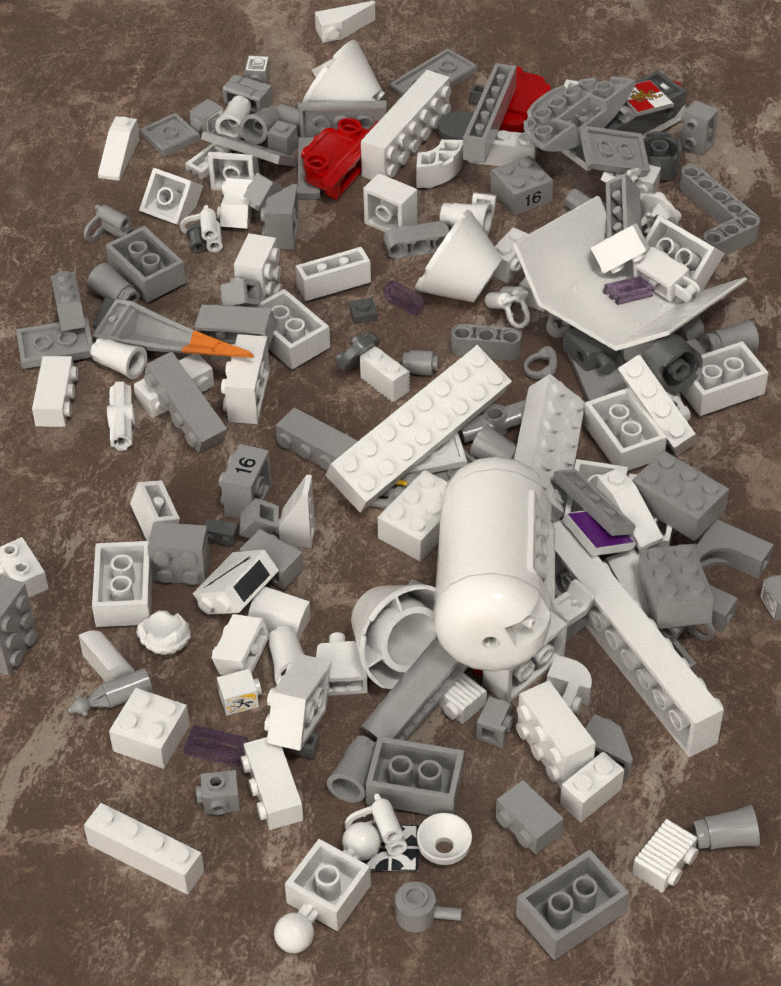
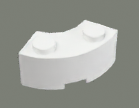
(439, 164)
(235, 208)

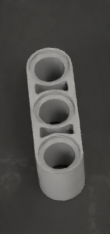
(415, 239)
(495, 341)

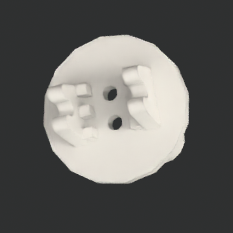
(655, 205)

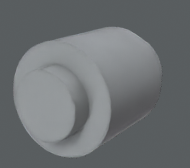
(421, 362)

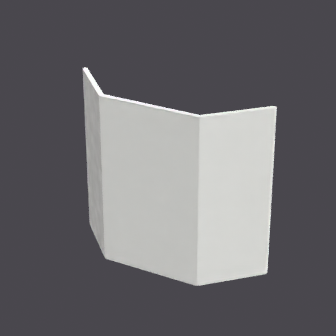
(571, 283)

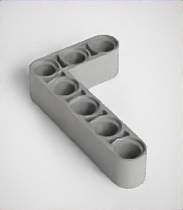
(737, 222)

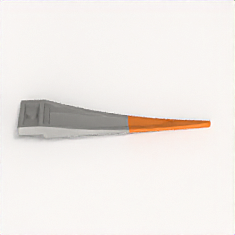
(139, 326)

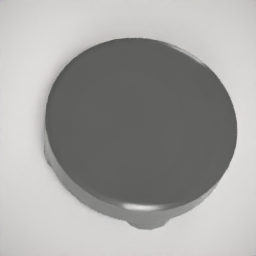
(454, 125)
(359, 344)

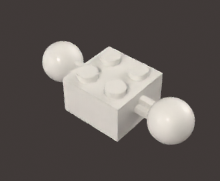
(327, 886)

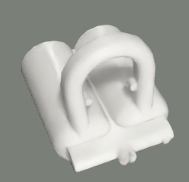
(209, 228)
(504, 300)
(386, 823)

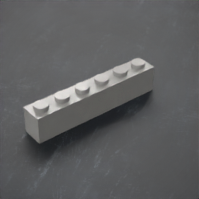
(489, 113)

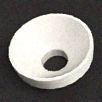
(445, 828)

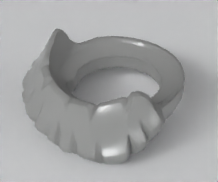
(545, 353)

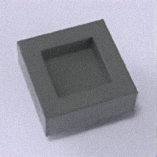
(363, 310)

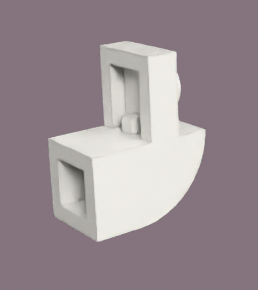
(571, 681)

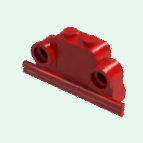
(528, 89)
(335, 157)

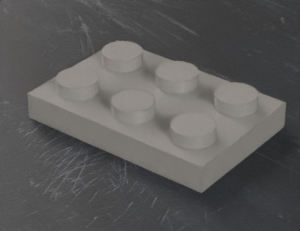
(613, 150)
(51, 341)

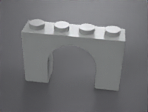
(734, 548)

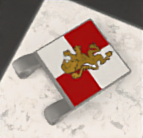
(643, 100)

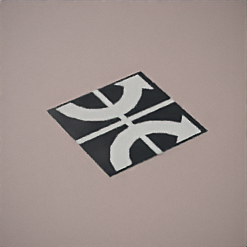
(405, 861)

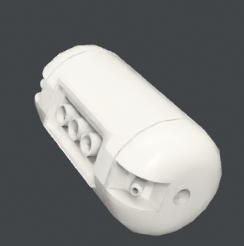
(494, 565)

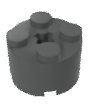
(663, 153)
(673, 362)

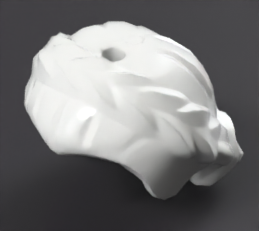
(164, 632)

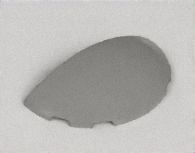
(560, 113)

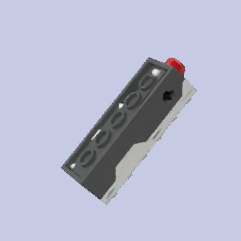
(645, 123)

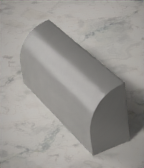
(414, 694)

